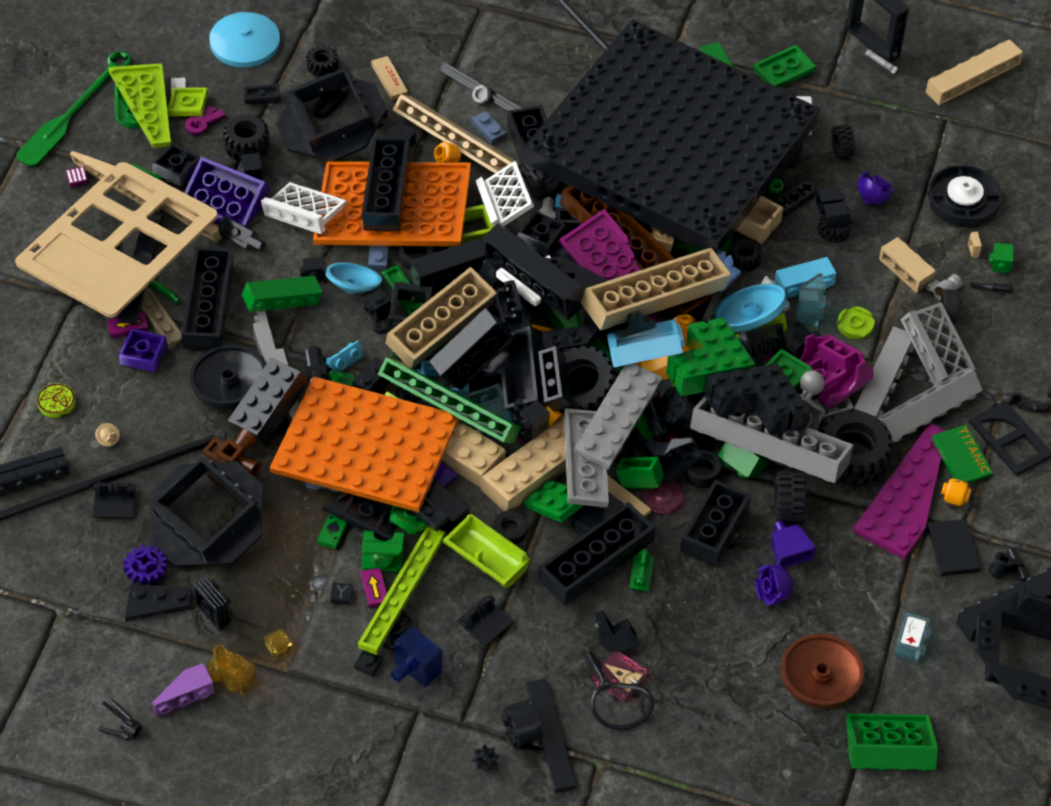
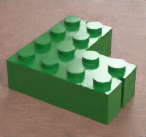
(712, 351)

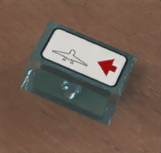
(912, 636)

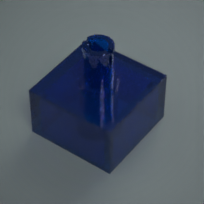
(416, 657)

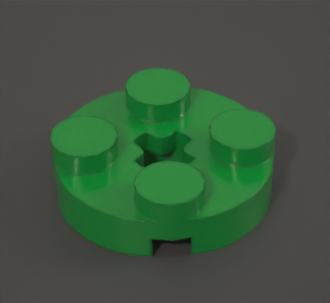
(403, 519)

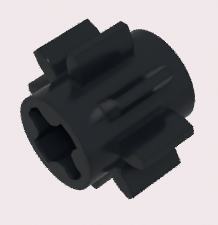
(481, 762)

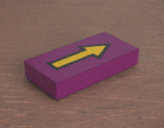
(122, 329)
(373, 587)

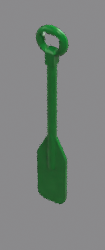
(53, 131)

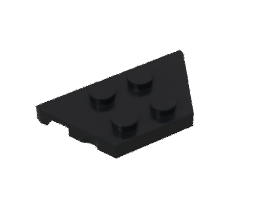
(363, 514)

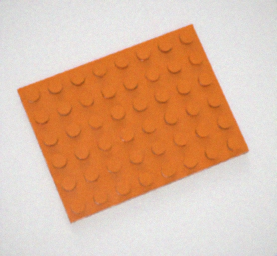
(431, 212)
(365, 444)

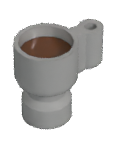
(953, 283)

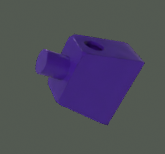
(790, 545)

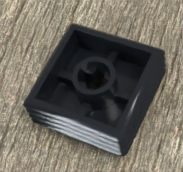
(175, 164)
(542, 232)
(212, 602)

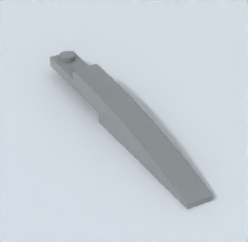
(267, 349)

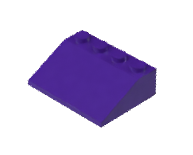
(227, 191)

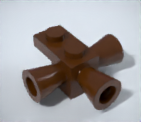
(233, 451)

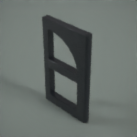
(1004, 413)

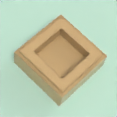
(974, 245)

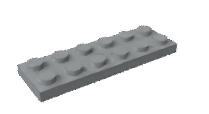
(617, 415)
(585, 479)

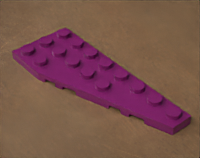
(602, 248)
(902, 506)

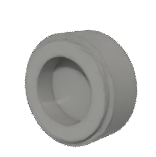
(481, 94)

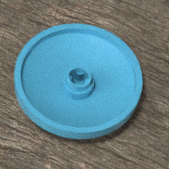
(244, 39)
(752, 307)

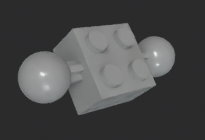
(811, 384)

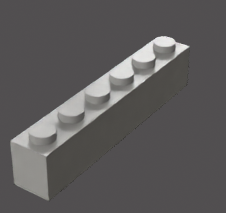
(886, 371)
(931, 404)

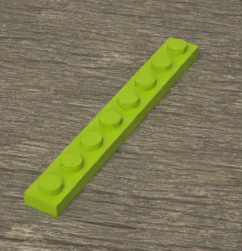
(401, 590)

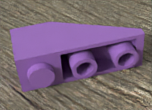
(186, 688)

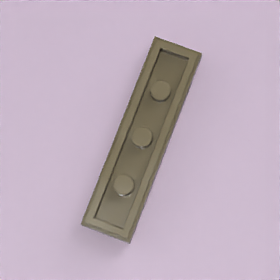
(160, 319)

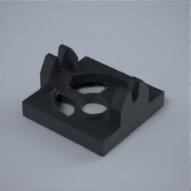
(633, 326)

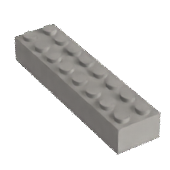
(799, 449)

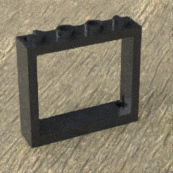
(892, 47)

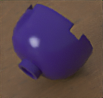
(873, 189)
(773, 584)

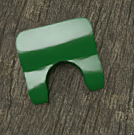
(382, 554)

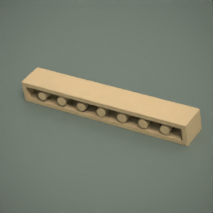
(452, 133)

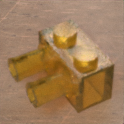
(230, 669)

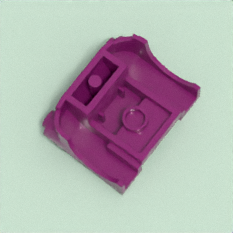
(839, 365)

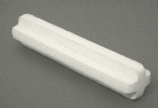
(522, 289)

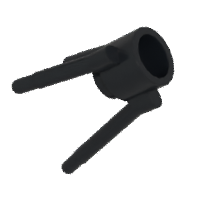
(129, 726)

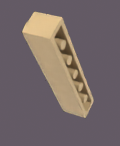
(974, 72)

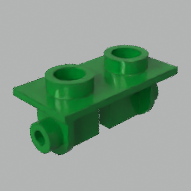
(641, 571)

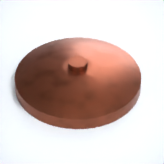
(822, 671)

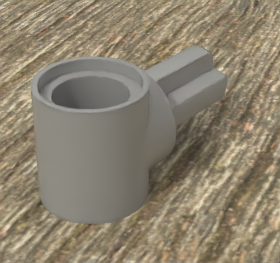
(547, 208)

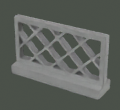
(927, 348)

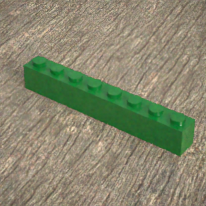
(449, 400)

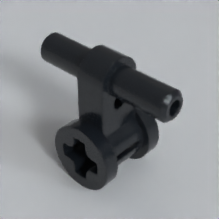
(1007, 563)

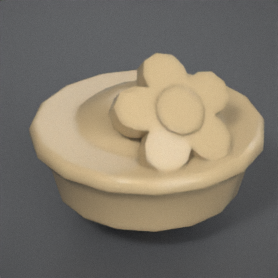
(107, 434)

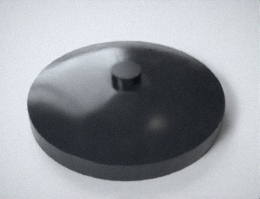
(225, 375)

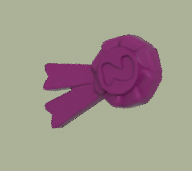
(198, 124)

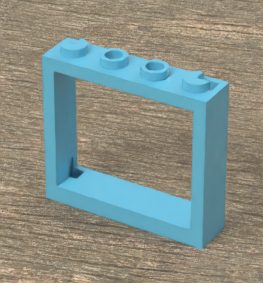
(655, 343)

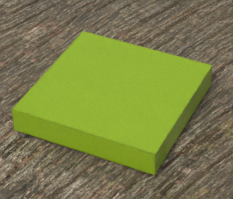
(187, 101)

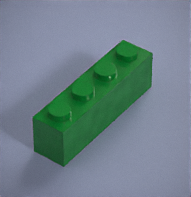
(282, 293)

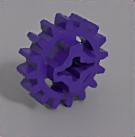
(145, 564)

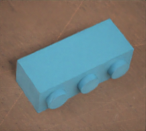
(793, 277)

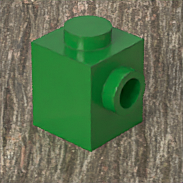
(1001, 258)

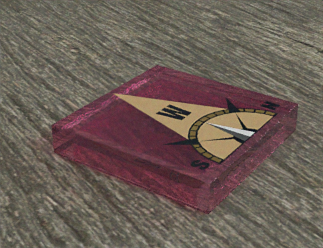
(621, 669)

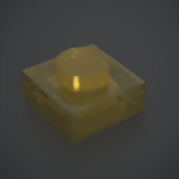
(277, 642)

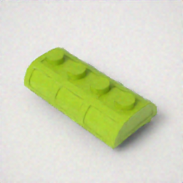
(488, 550)

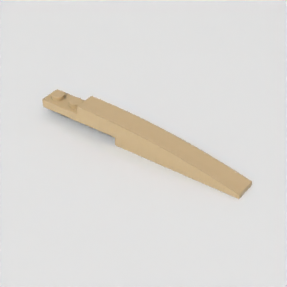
(139, 193)

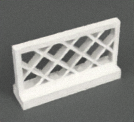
(493, 202)
(299, 215)

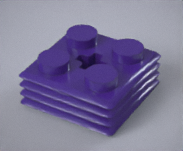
(143, 350)

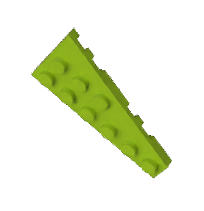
(146, 97)

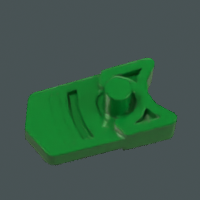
(342, 378)

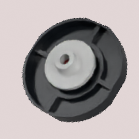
(964, 195)

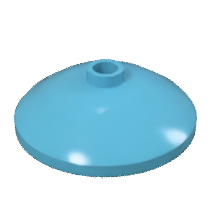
(353, 277)

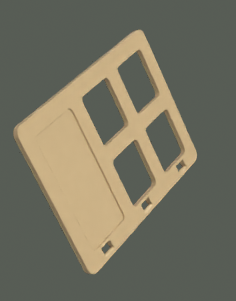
(94, 268)

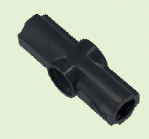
(315, 364)

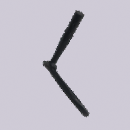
(605, 684)

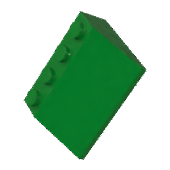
(891, 741)

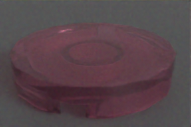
(664, 499)

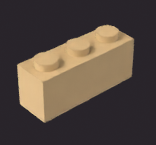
(907, 264)

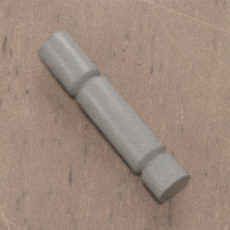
(881, 61)

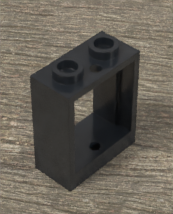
(407, 292)

